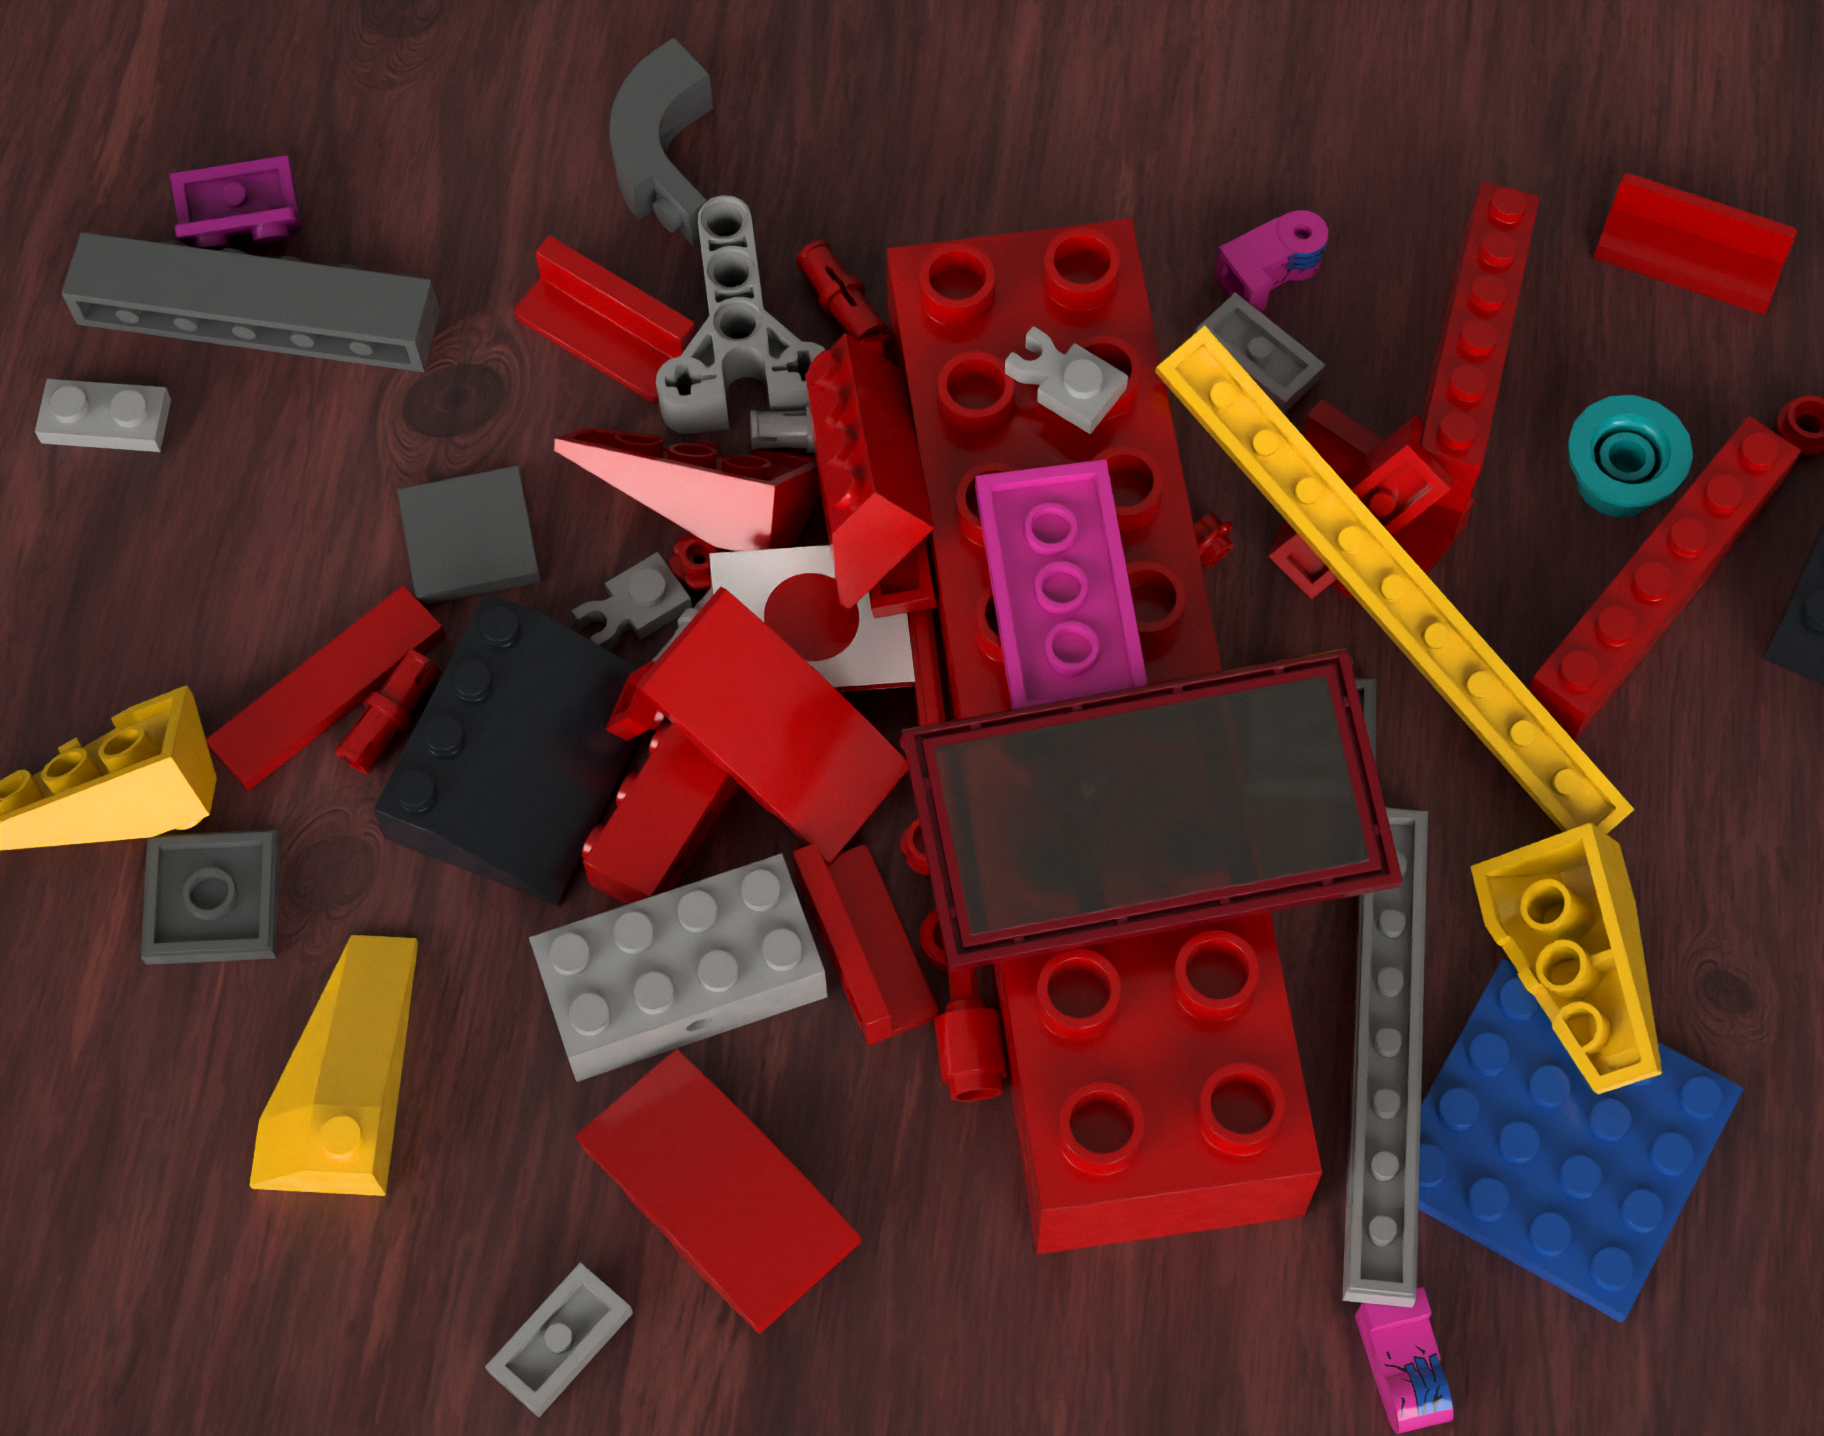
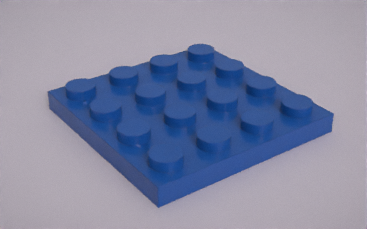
(1548, 1166)

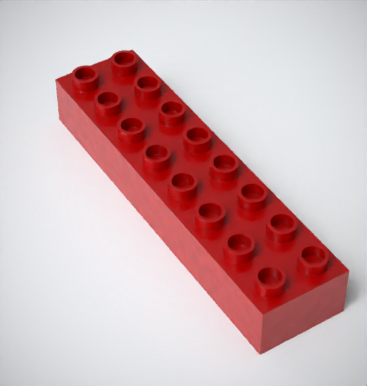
(1158, 1065)

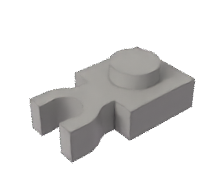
(1071, 384)
(638, 600)

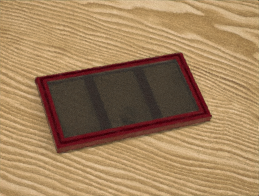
(1150, 809)

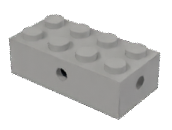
(679, 967)

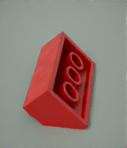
(865, 464)

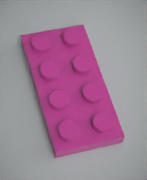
(1059, 582)

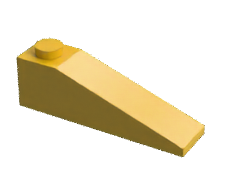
(122, 786)
(1577, 942)
(340, 1090)

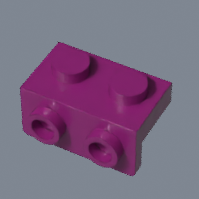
(236, 203)

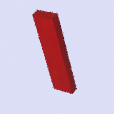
(323, 688)

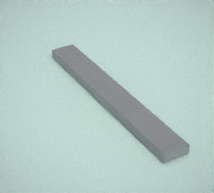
(1387, 1079)

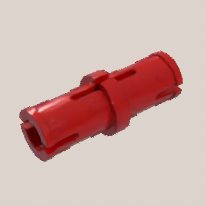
(838, 292)
(387, 711)

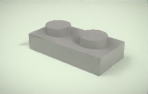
(1265, 351)
(103, 415)
(559, 1339)

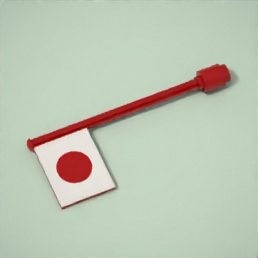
(854, 652)

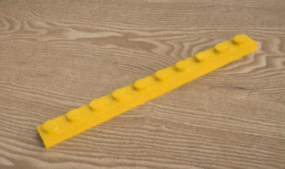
(1390, 586)

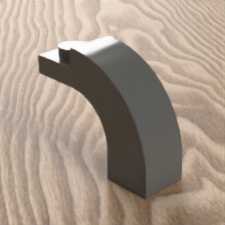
(649, 110)

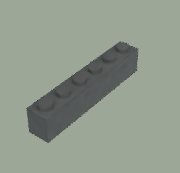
(252, 301)

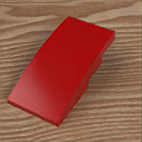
(773, 724)
(718, 1190)

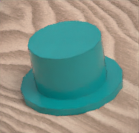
(1628, 454)

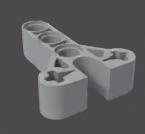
(713, 357)

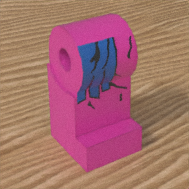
(1272, 255)
(1406, 1363)

